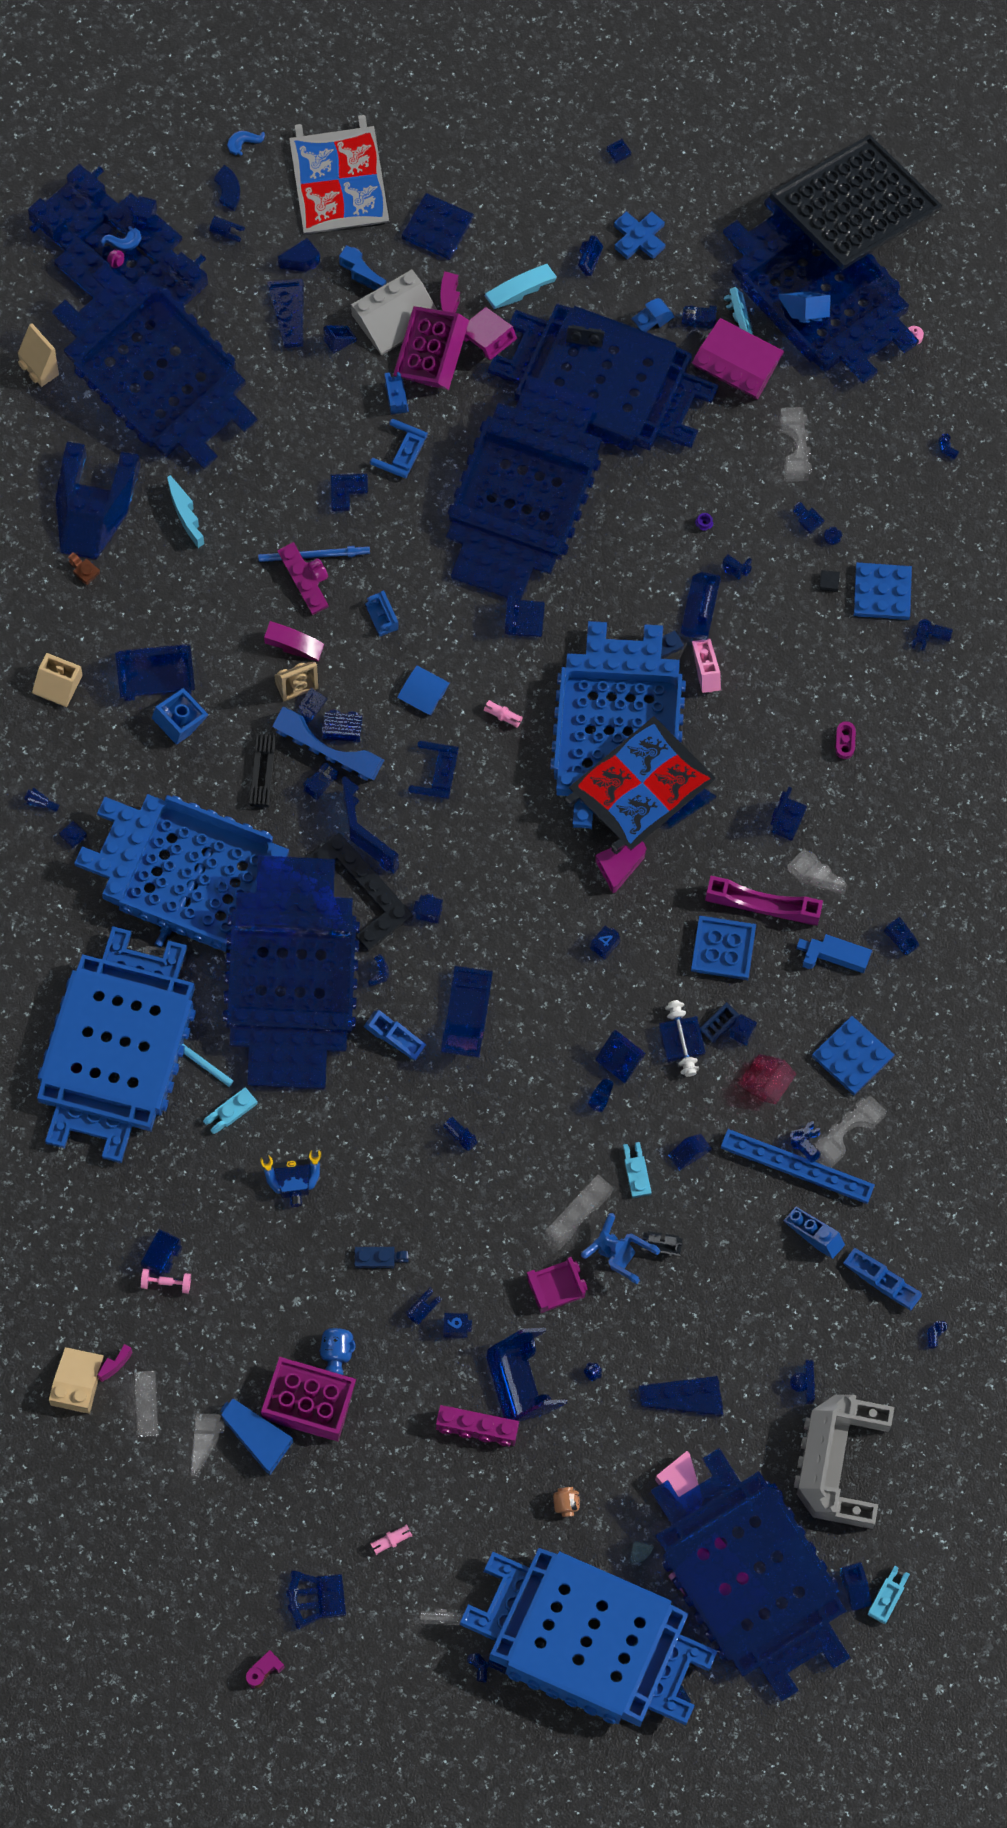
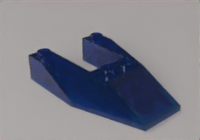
(88, 513)

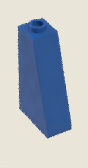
(259, 1436)

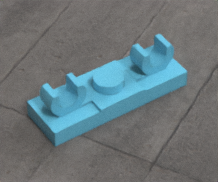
(740, 311)

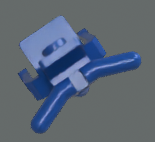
(617, 1250)

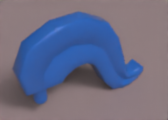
(237, 139)
(128, 243)

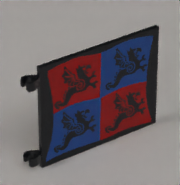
(641, 784)

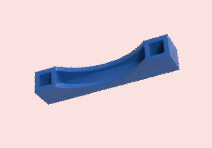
(294, 725)

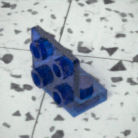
(524, 617)
(787, 816)

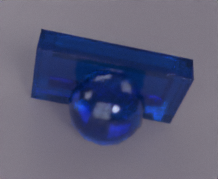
(805, 1382)

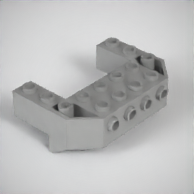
(824, 1458)

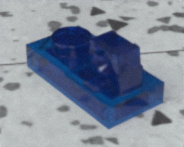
(590, 254)

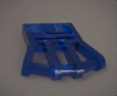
(329, 1593)

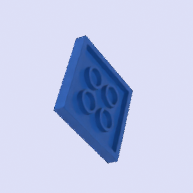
(882, 591)
(723, 947)
(853, 1055)

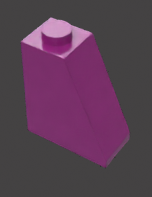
(618, 867)

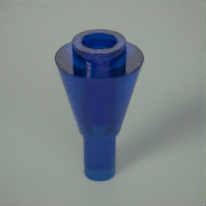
(36, 798)

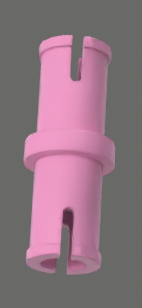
(503, 713)
(391, 1539)

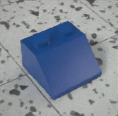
(806, 305)
(179, 716)

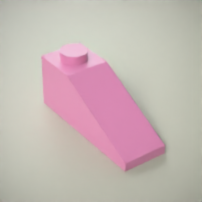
(706, 666)

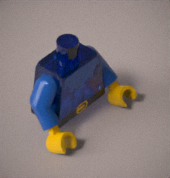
(293, 1177)

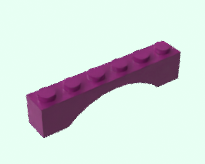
(731, 894)

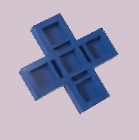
(639, 235)

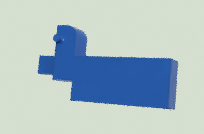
(835, 951)

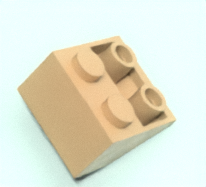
(57, 679)

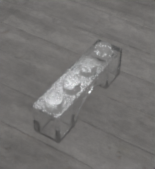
(793, 424)
(866, 1115)
(587, 1201)

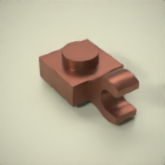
(84, 570)

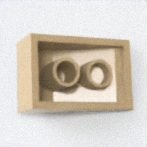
(38, 357)
(297, 680)
(76, 1380)

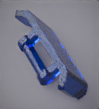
(700, 605)

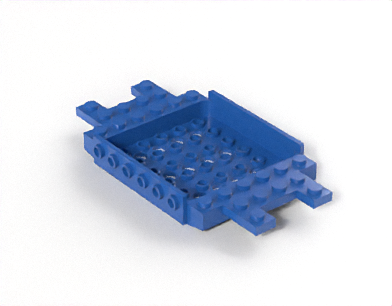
(608, 668)
(134, 851)
(96, 1104)
(655, 1662)

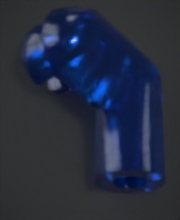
(945, 447)
(934, 1332)
(481, 1665)

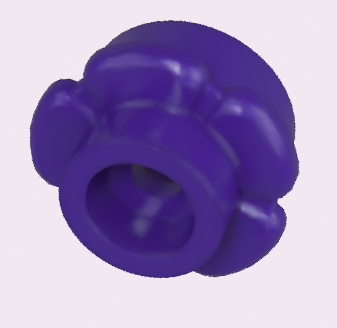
(704, 517)

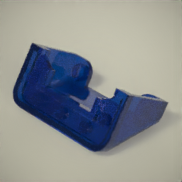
(154, 670)

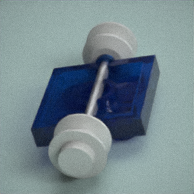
(682, 1038)

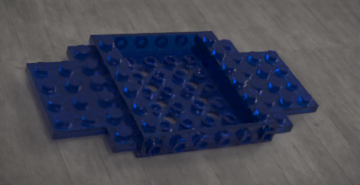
(546, 437)
(293, 912)

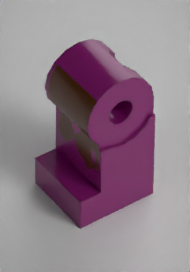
(264, 1667)

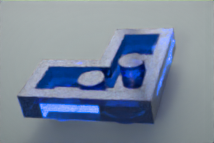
(343, 485)

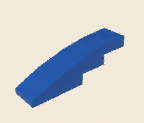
(882, 1279)

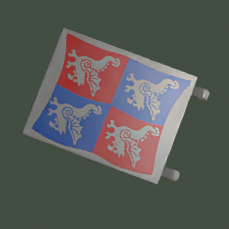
(339, 179)

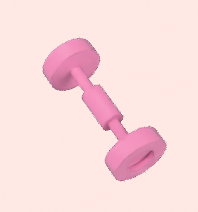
(165, 1281)

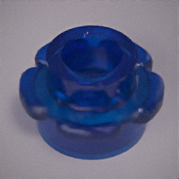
(830, 539)
(593, 1371)

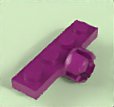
(306, 577)

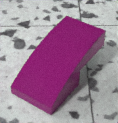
(111, 1367)

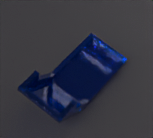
(361, 837)
(467, 1012)

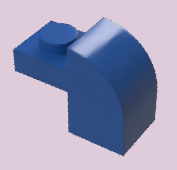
(654, 313)

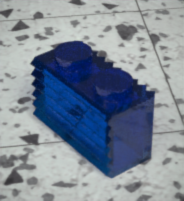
(342, 726)
(161, 1253)

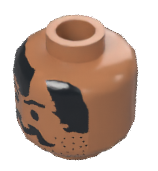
(566, 1501)

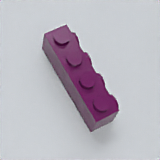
(477, 1425)

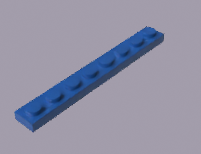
(797, 1166)

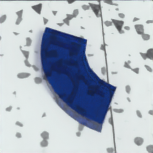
(230, 188)

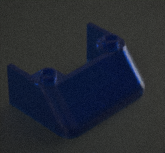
(514, 1378)

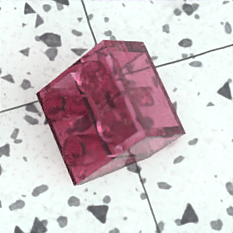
(767, 1078)

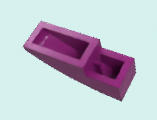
(449, 296)
(293, 641)

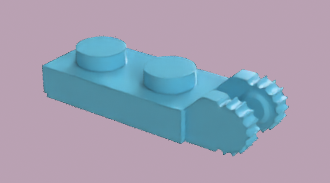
(231, 1110)
(637, 1172)
(887, 1597)

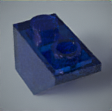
(856, 1586)

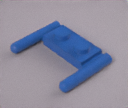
(407, 452)

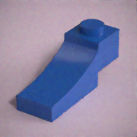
(352, 260)
(394, 1034)

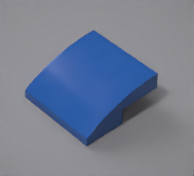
(423, 690)

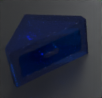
(338, 337)
(689, 1151)

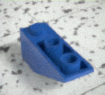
(815, 1232)

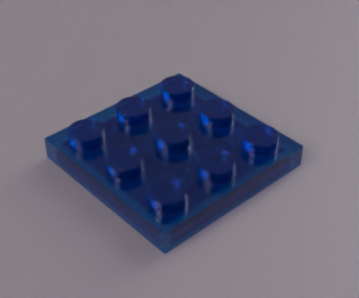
(437, 226)

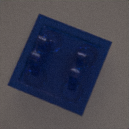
(620, 1056)

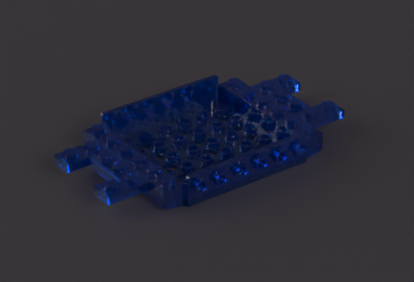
(777, 247)
(110, 322)
(662, 396)
(790, 1633)

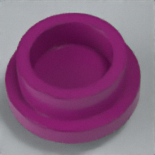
(116, 258)

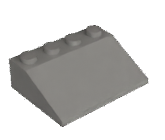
(387, 310)

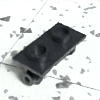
(583, 336)
(669, 1246)

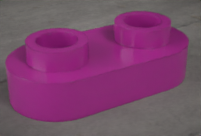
(845, 741)

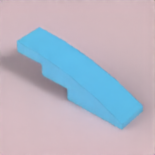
(521, 285)
(184, 507)

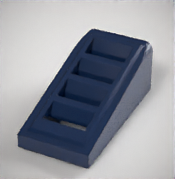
(721, 1012)

